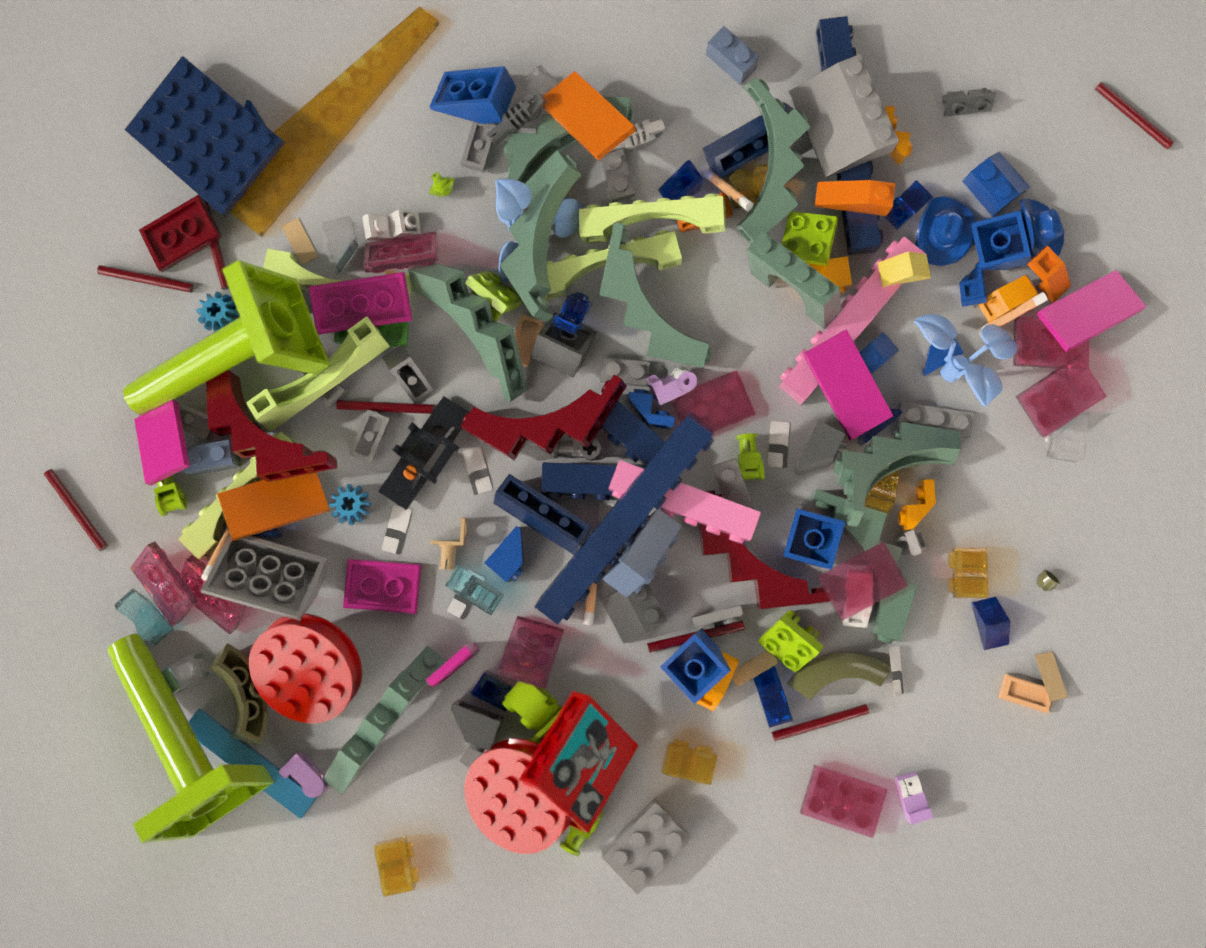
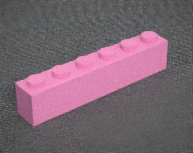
(695, 506)

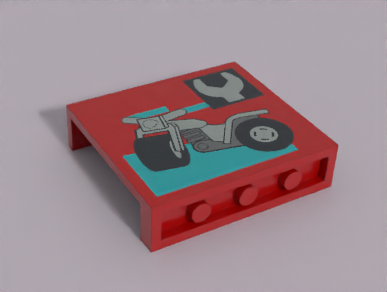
(580, 760)

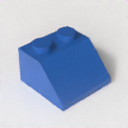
(995, 183)
(1001, 242)
(814, 539)
(696, 666)

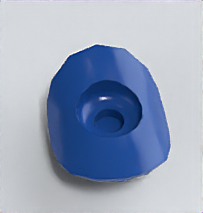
(1041, 227)
(945, 231)

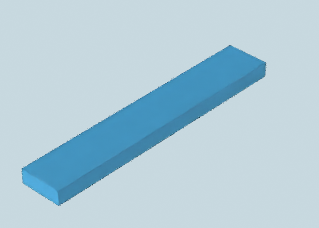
(233, 751)

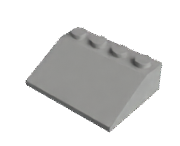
(844, 116)
(266, 576)

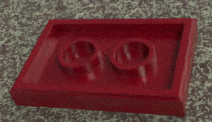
(180, 233)

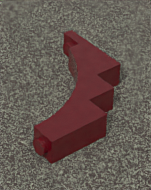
(577, 420)
(274, 457)
(771, 586)

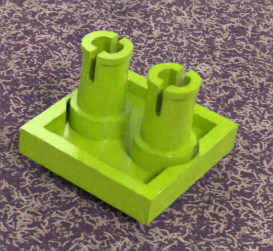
(810, 236)
(500, 297)
(791, 642)

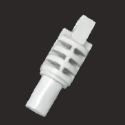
(644, 133)

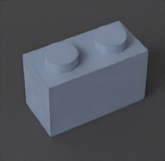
(732, 55)
(211, 458)

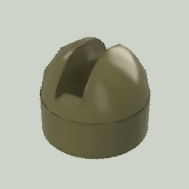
(1047, 581)

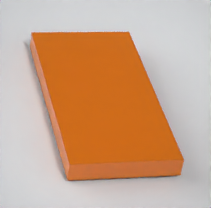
(587, 115)
(271, 504)

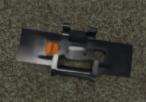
(418, 448)

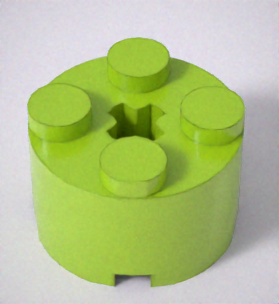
(532, 704)

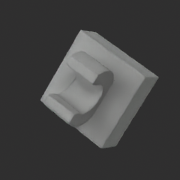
(915, 541)

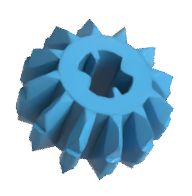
(212, 306)
(358, 505)

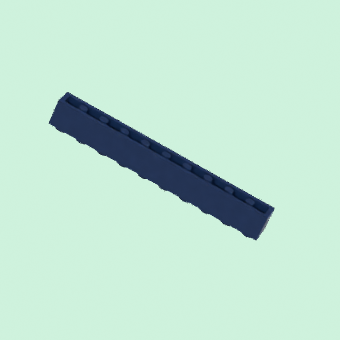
(860, 229)
(625, 516)

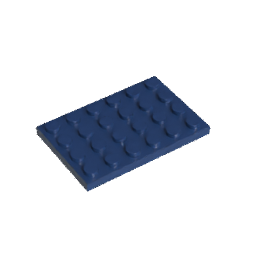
(204, 136)

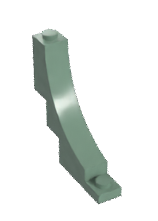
(528, 262)
(622, 283)
(473, 314)
(892, 611)

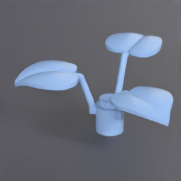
(513, 197)
(983, 380)

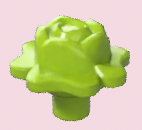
(442, 185)

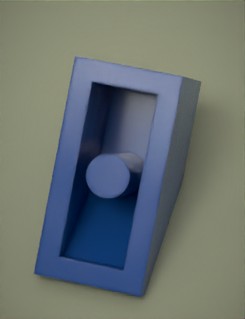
(878, 352)
(508, 557)

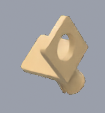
(448, 548)

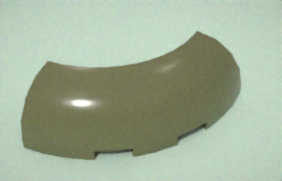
(834, 667)
(251, 709)

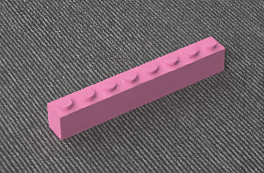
(854, 317)

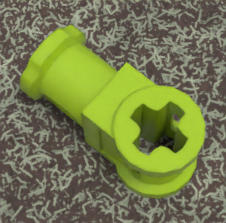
(749, 457)
(169, 496)
(573, 848)

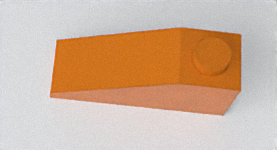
(856, 196)

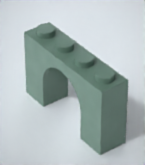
(773, 261)

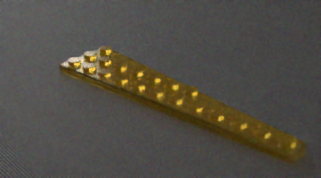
(326, 121)

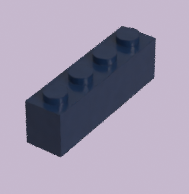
(739, 146)
(631, 434)
(577, 480)
(541, 514)

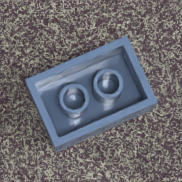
(643, 554)

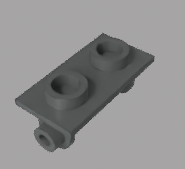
(975, 102)

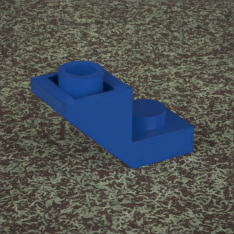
(642, 404)

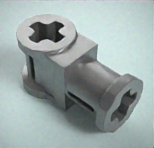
(574, 449)

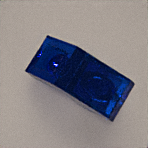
(908, 205)
(573, 312)
(772, 697)

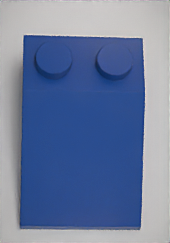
(475, 94)

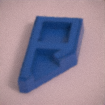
(973, 287)
(936, 357)

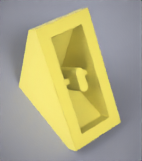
(904, 269)

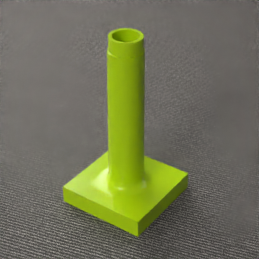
(271, 327)
(201, 791)

